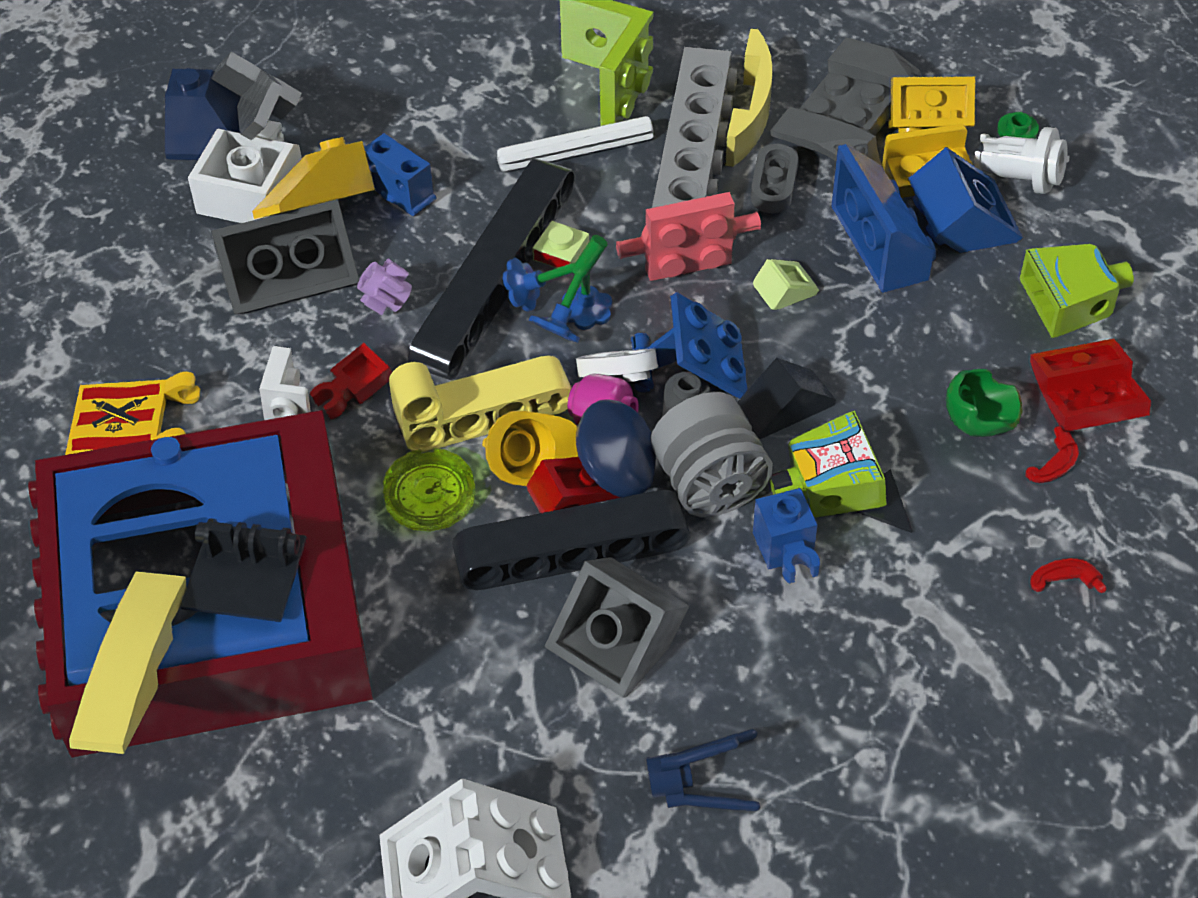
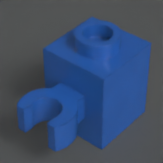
(786, 533)

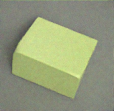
(783, 283)

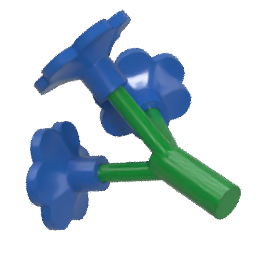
(579, 304)

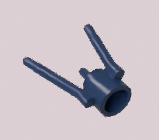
(672, 773)

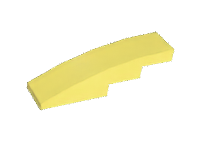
(127, 664)

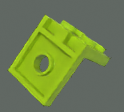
(619, 56)

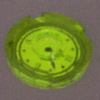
(429, 489)

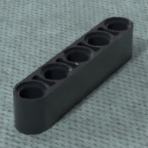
(567, 537)

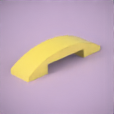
(748, 125)

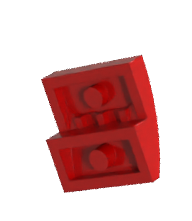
(1089, 385)

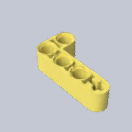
(471, 405)

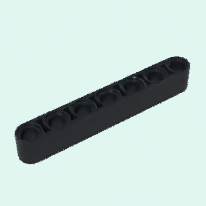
(478, 286)

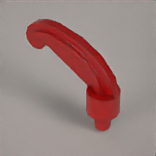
(1059, 463)
(1068, 569)

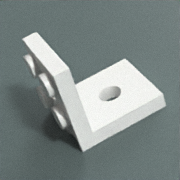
(472, 847)

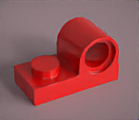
(563, 485)

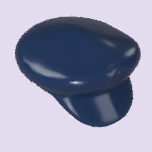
(616, 448)

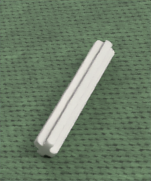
(575, 143)

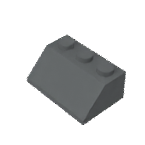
(285, 256)

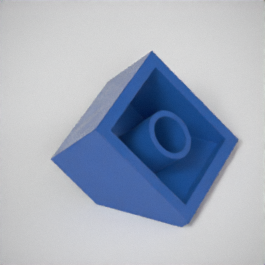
(962, 204)

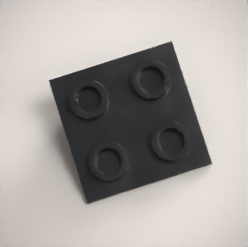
(243, 570)

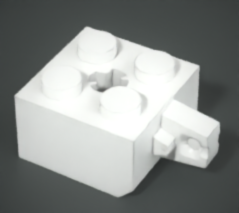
(240, 172)

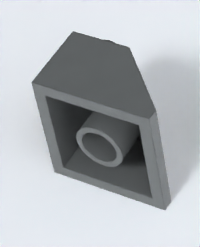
(615, 625)

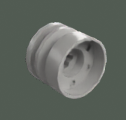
(711, 454)

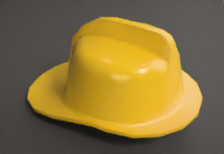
(523, 440)

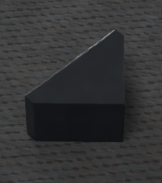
(784, 397)

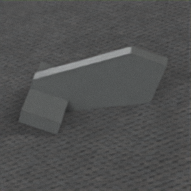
(259, 93)

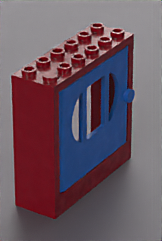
(218, 665)

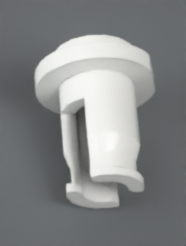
(1026, 158)

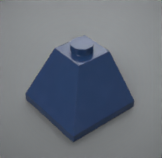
(195, 111)

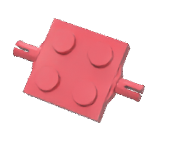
(688, 236)

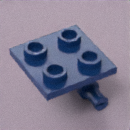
(700, 345)

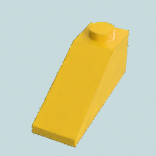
(320, 177)

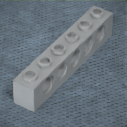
(696, 127)

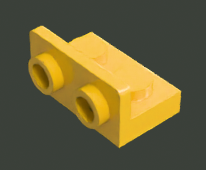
(931, 102)
(913, 149)

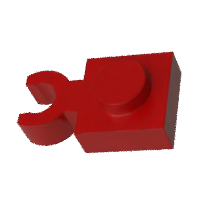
(354, 377)

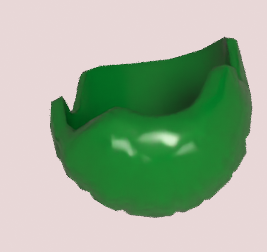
(981, 404)

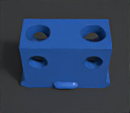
(397, 174)

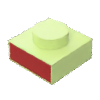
(560, 245)

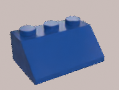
(880, 222)

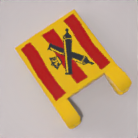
(126, 411)

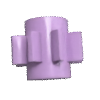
(384, 286)

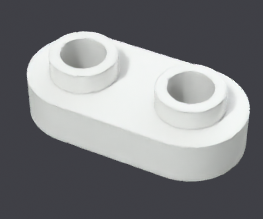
(630, 363)

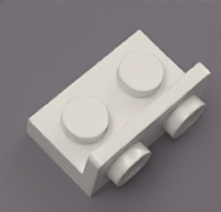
(280, 387)

